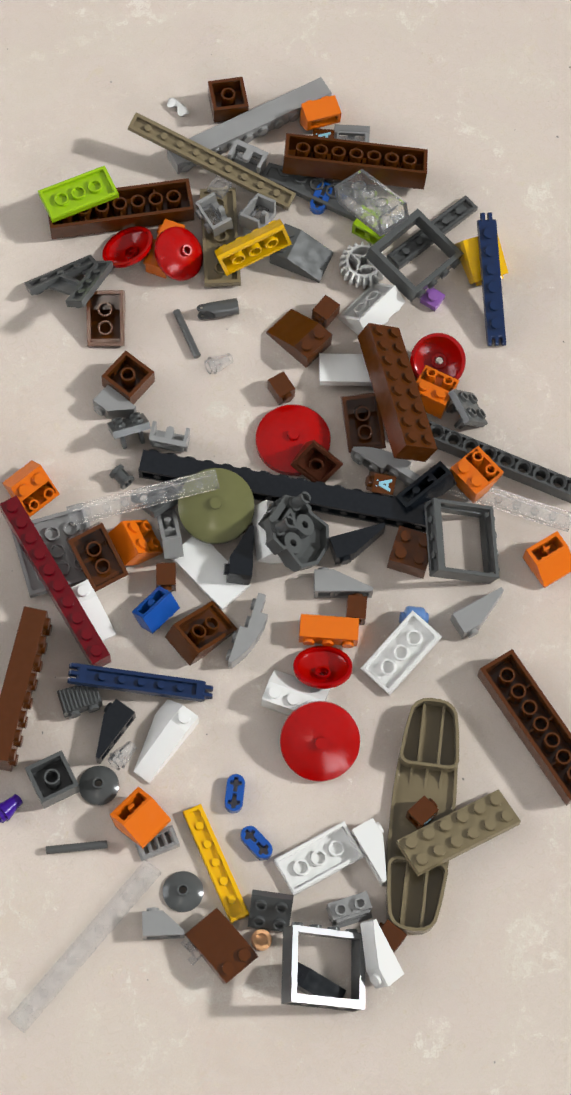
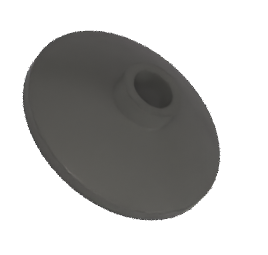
(102, 794)
(183, 901)

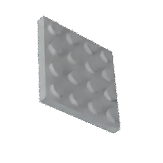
(54, 532)

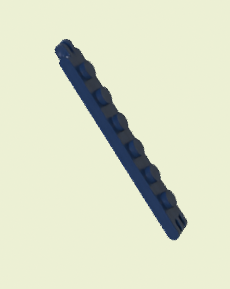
(491, 280)
(139, 682)

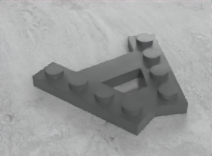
(64, 280)

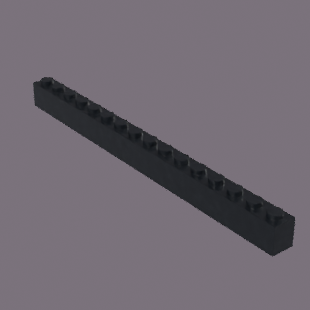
(266, 486)

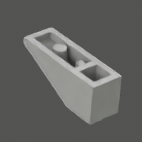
(170, 534)
(333, 584)
(471, 617)

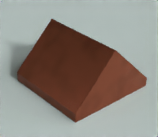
(316, 462)

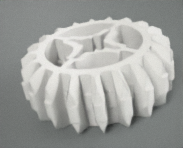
(362, 275)

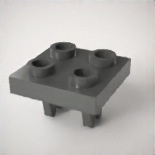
(468, 409)
(133, 424)
(270, 910)

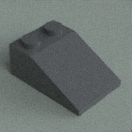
(303, 256)

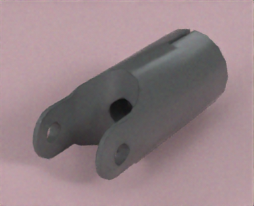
(218, 309)

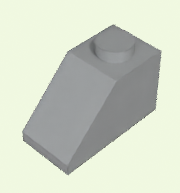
(112, 404)
(159, 925)

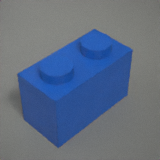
(155, 609)

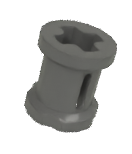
(121, 476)

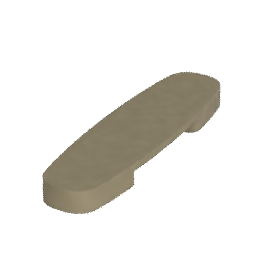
(427, 768)

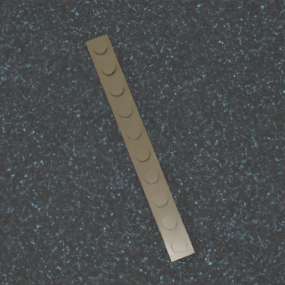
(210, 160)

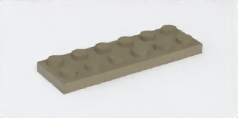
(213, 271)
(458, 832)

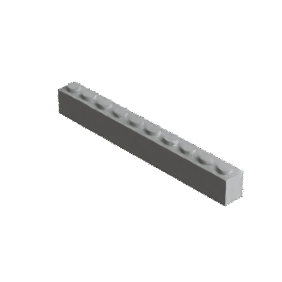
(254, 122)

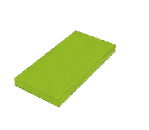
(78, 194)

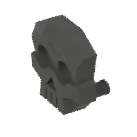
(295, 532)

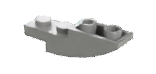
(382, 461)
(247, 638)

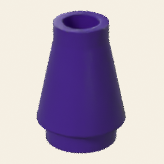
(9, 807)

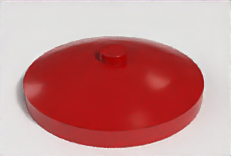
(285, 432)
(320, 740)

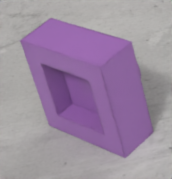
(432, 298)

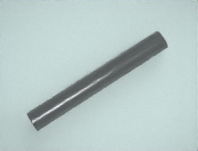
(185, 330)
(76, 847)

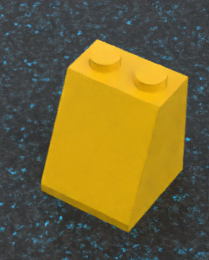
(471, 260)

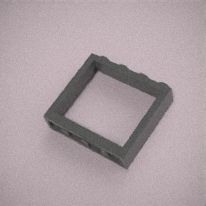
(407, 288)
(435, 540)
(290, 967)

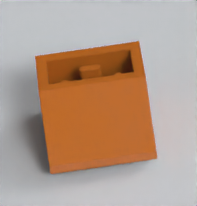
(320, 113)
(434, 390)
(476, 474)
(31, 487)
(135, 541)
(549, 559)
(139, 817)

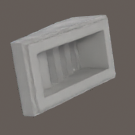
(167, 847)

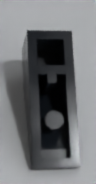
(428, 486)
(351, 544)
(241, 560)
(114, 724)
(315, 984)

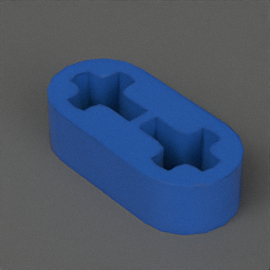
(317, 193)
(230, 793)
(260, 839)

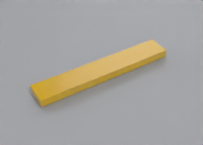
(215, 863)

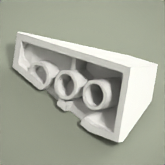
(167, 733)

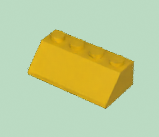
(253, 247)

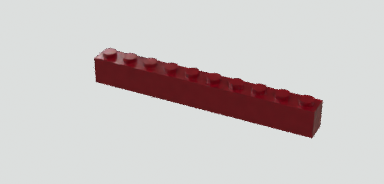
(55, 582)

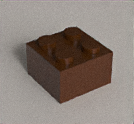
(227, 98)
(129, 377)
(409, 552)

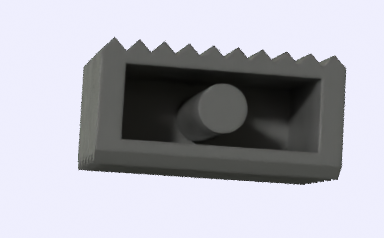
(78, 700)

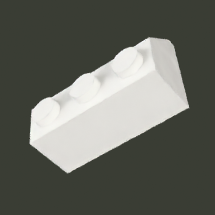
(372, 306)
(263, 553)
(287, 693)

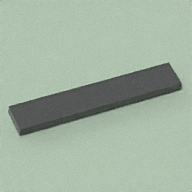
(420, 241)

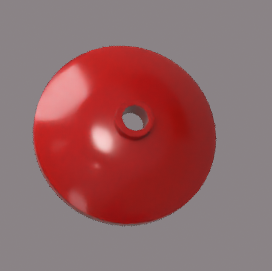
(128, 247)
(171, 254)
(434, 346)
(322, 667)

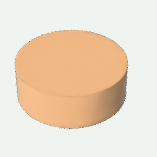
(261, 940)

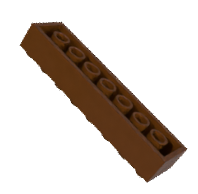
(342, 158)
(136, 206)
(397, 393)
(21, 682)
(531, 718)

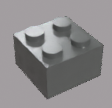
(52, 779)

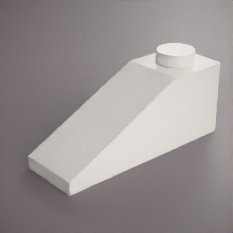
(94, 610)
(371, 842)
(379, 958)

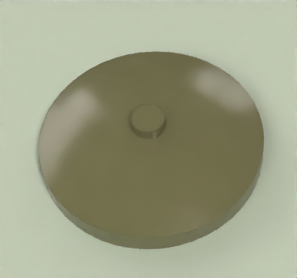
(220, 513)

